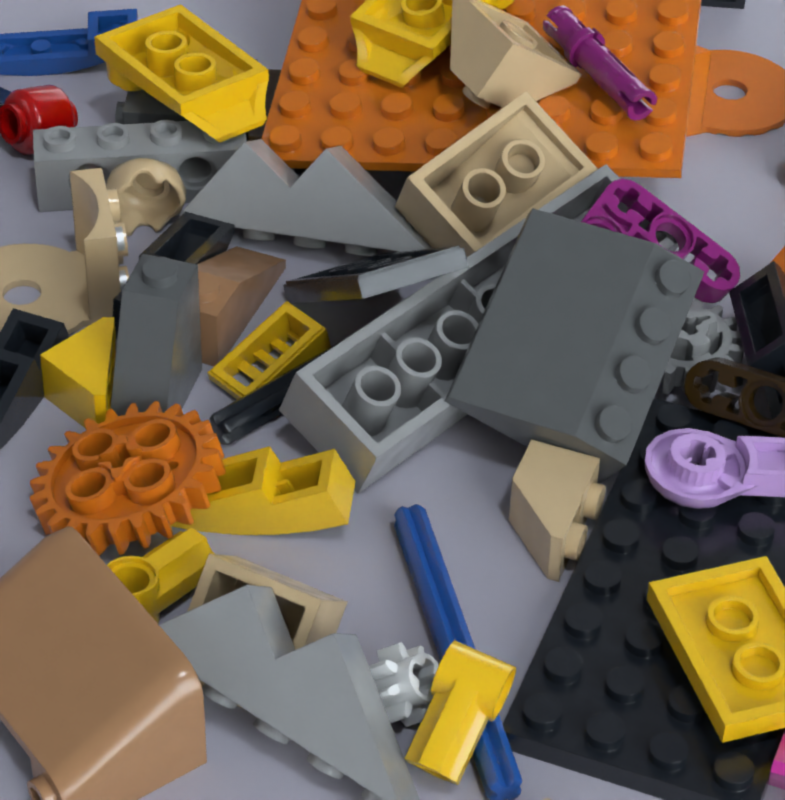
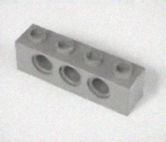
(178, 143)

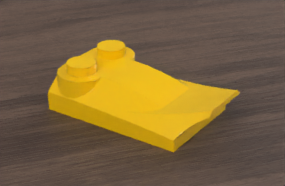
(403, 35)
(188, 70)

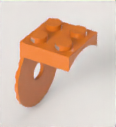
(754, 113)

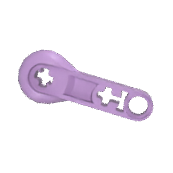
(725, 470)

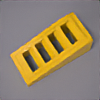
(271, 335)

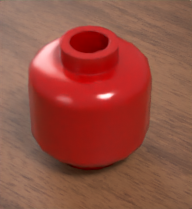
(32, 110)

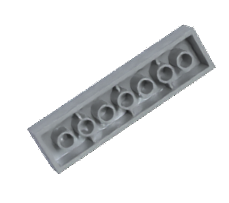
(388, 382)

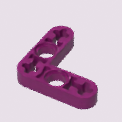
(690, 239)

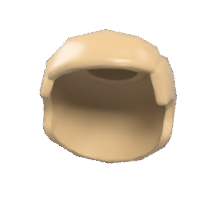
(147, 193)

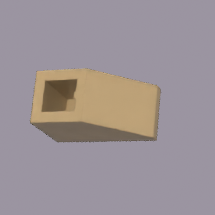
(551, 503)

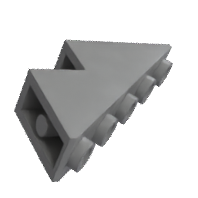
(326, 203)
(308, 695)

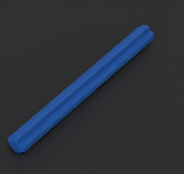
(447, 623)

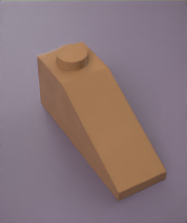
(230, 295)

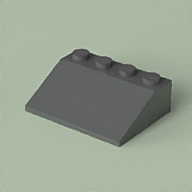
(576, 338)

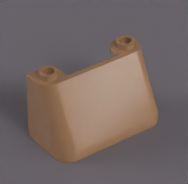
(92, 680)

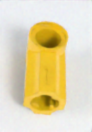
(165, 571)
(466, 694)

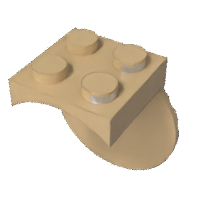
(79, 283)

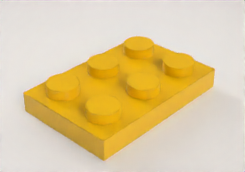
(729, 642)

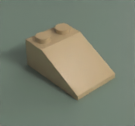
(492, 178)

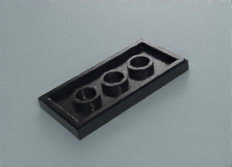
(375, 275)

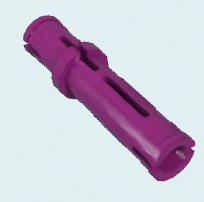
(587, 50)

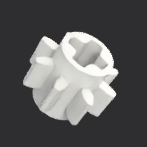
(404, 682)

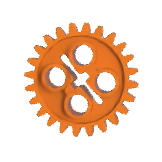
(129, 476)

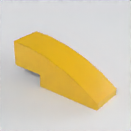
(276, 496)

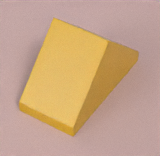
(81, 372)

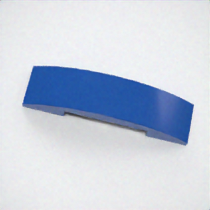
(59, 50)

